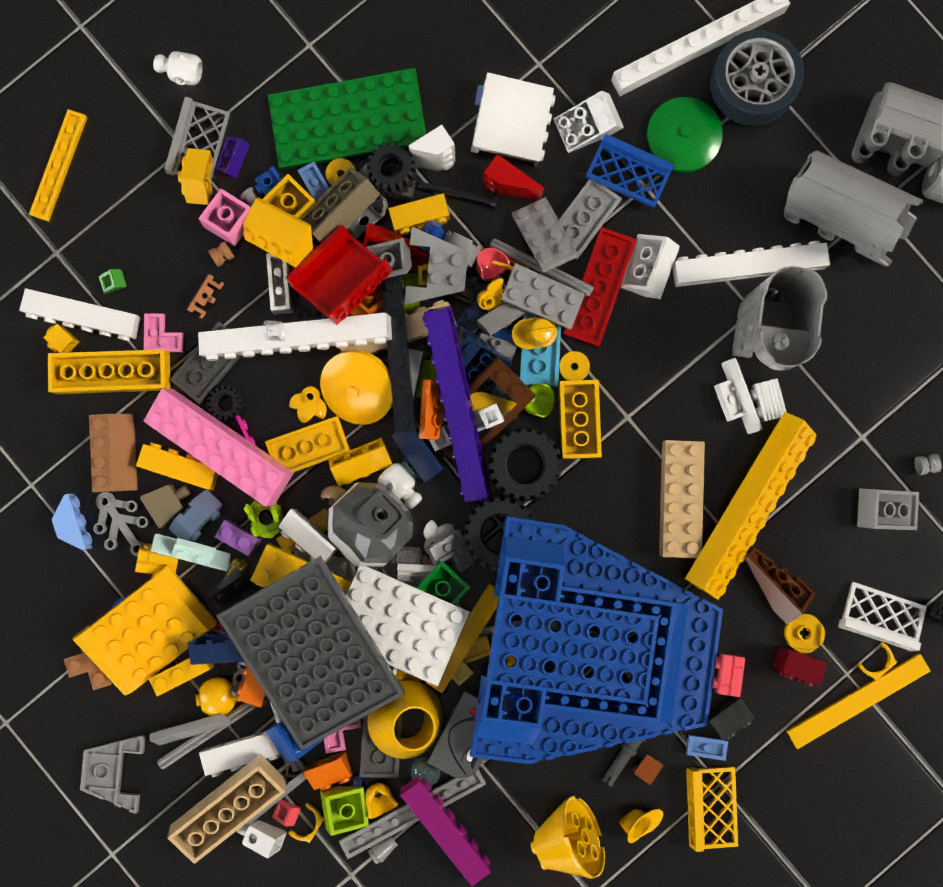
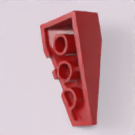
(376, 235)

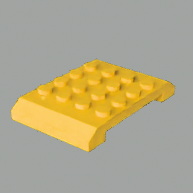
(145, 630)

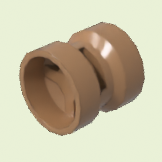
(221, 254)

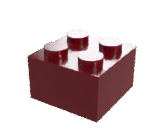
(799, 665)

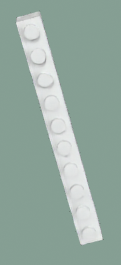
(696, 44)
(297, 335)

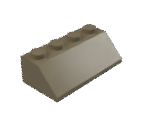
(340, 204)

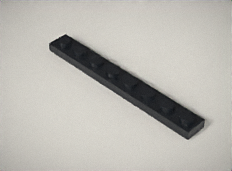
(399, 356)

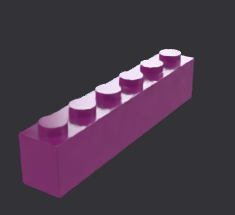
(445, 830)

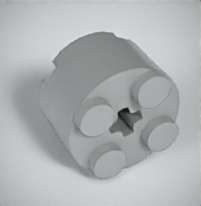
(466, 244)

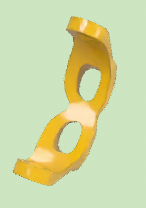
(889, 664)
(319, 819)

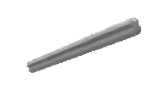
(531, 262)
(201, 738)

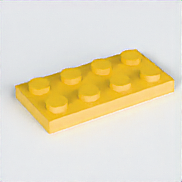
(309, 445)

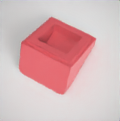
(286, 813)

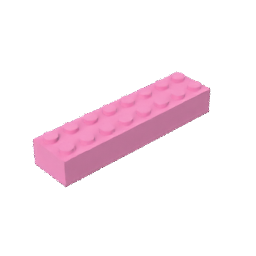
(218, 447)

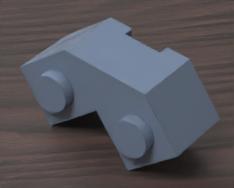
(201, 510)

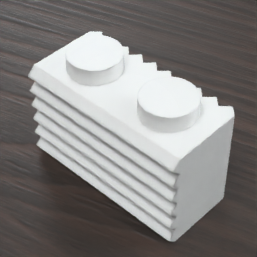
(768, 400)

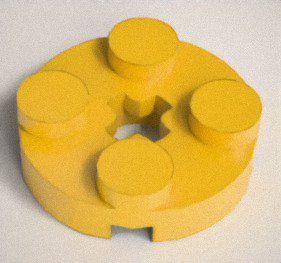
(811, 641)

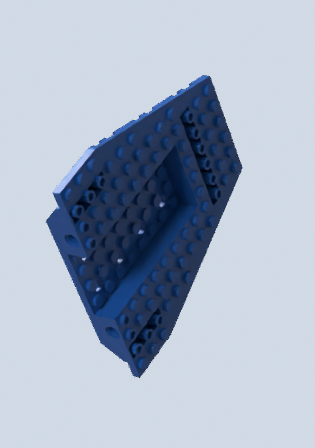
(565, 577)

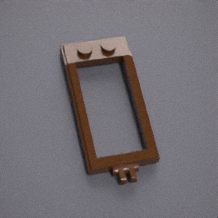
(511, 385)

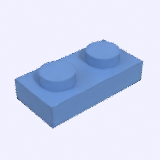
(313, 180)
(706, 747)

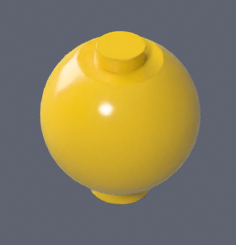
(216, 697)

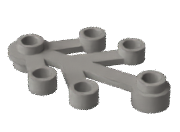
(118, 521)

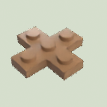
(81, 664)

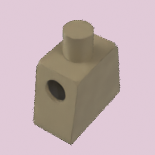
(165, 504)

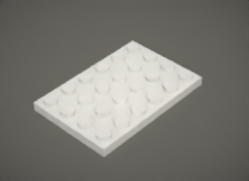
(407, 624)

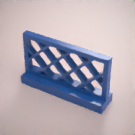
(639, 159)

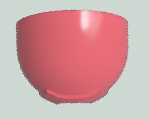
(485, 268)

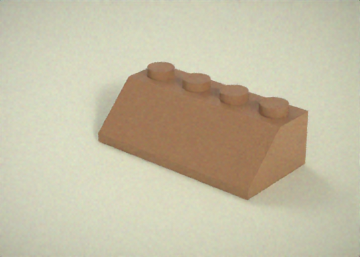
(113, 452)

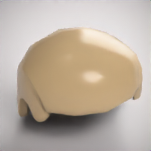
(333, 493)

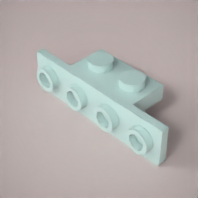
(191, 552)

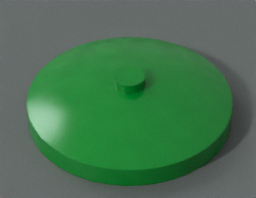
(684, 134)

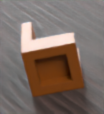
(647, 769)

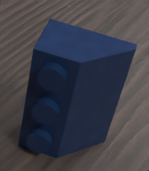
(417, 455)

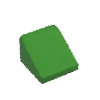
(112, 281)

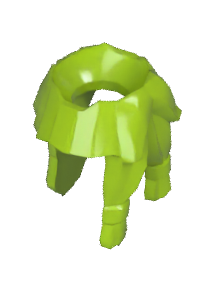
(257, 527)

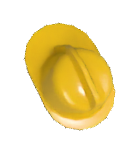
(534, 333)
(640, 823)

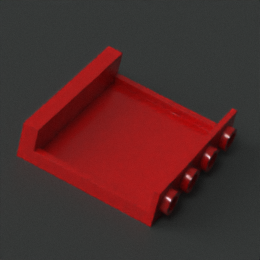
(338, 275)

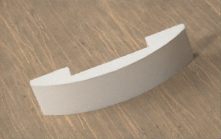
(485, 418)

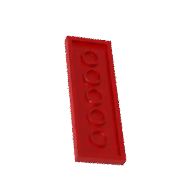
(605, 274)

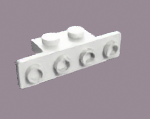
(736, 398)

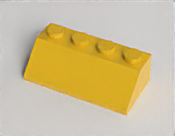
(278, 232)

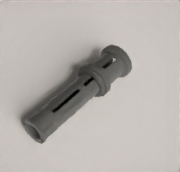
(623, 757)

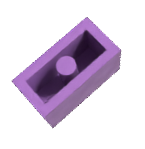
(238, 537)

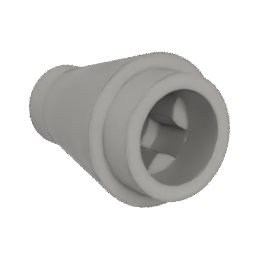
(382, 849)

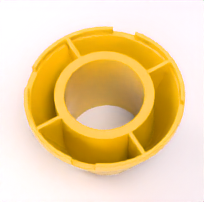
(382, 722)

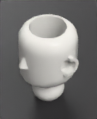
(180, 67)
(400, 484)

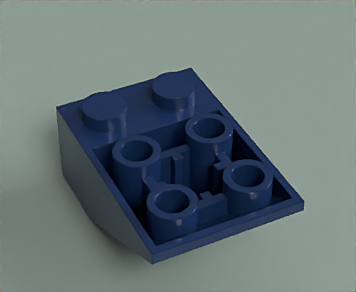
(478, 356)

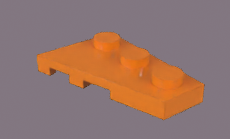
(431, 411)

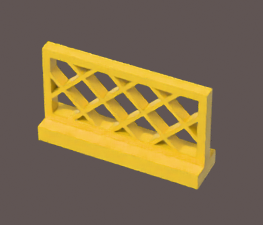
(696, 813)

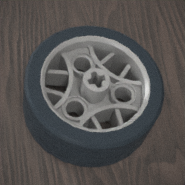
(756, 77)

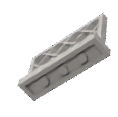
(182, 132)

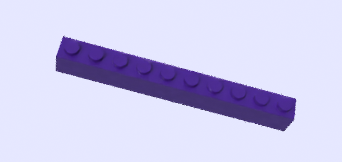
(457, 403)

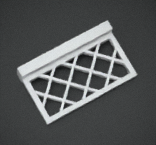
(878, 633)

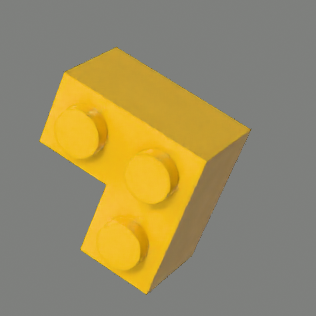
(196, 176)

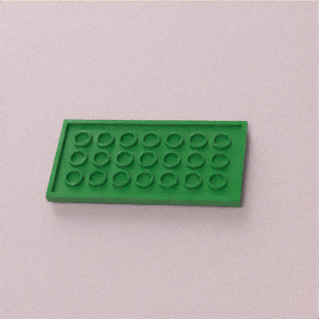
(346, 118)

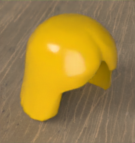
(381, 805)

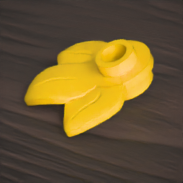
(490, 298)
(308, 407)

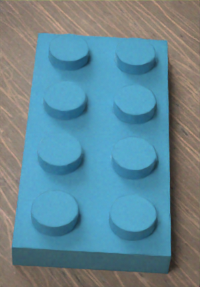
(541, 364)

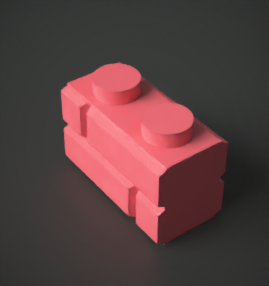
(729, 674)

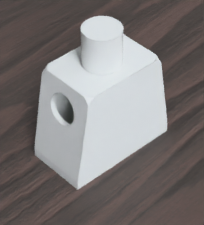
(262, 838)

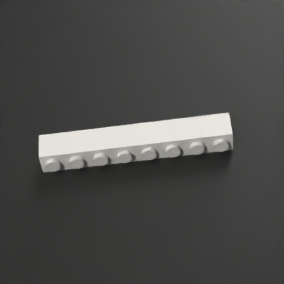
(749, 264)

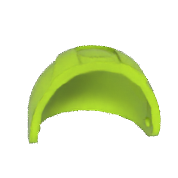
(544, 401)

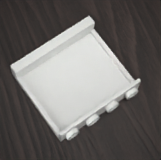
(513, 118)

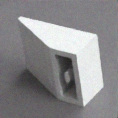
(588, 122)

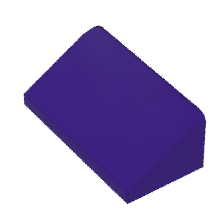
(232, 157)

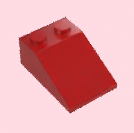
(510, 181)

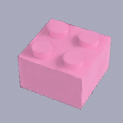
(225, 217)

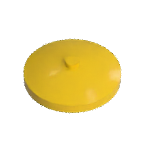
(357, 387)

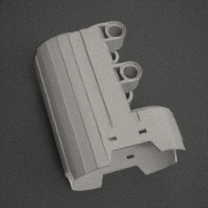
(909, 130)
(850, 206)
(786, 330)

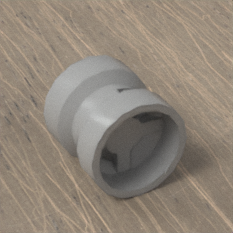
(928, 464)

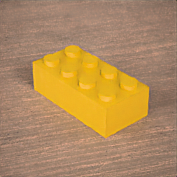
(579, 419)

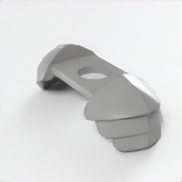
(374, 212)

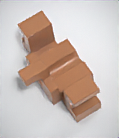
(198, 296)

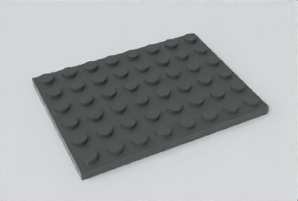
(311, 653)

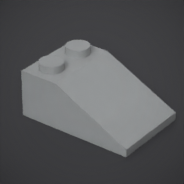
(888, 509)

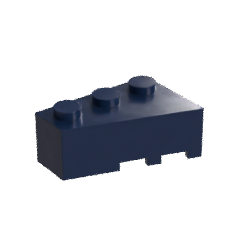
(213, 648)

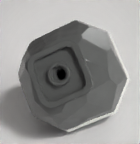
(369, 524)

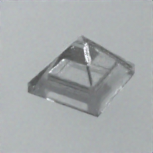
(274, 331)

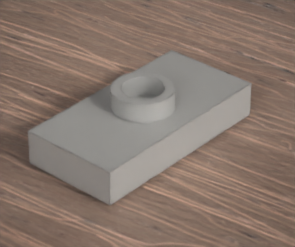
(504, 347)

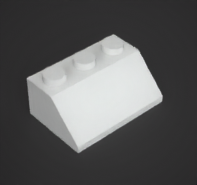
(434, 150)
(650, 265)
(307, 536)

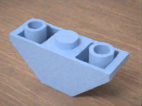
(70, 523)

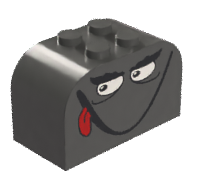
(453, 746)

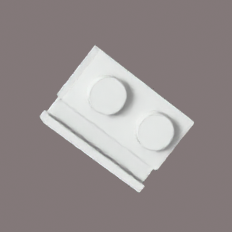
(413, 573)

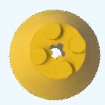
(570, 841)

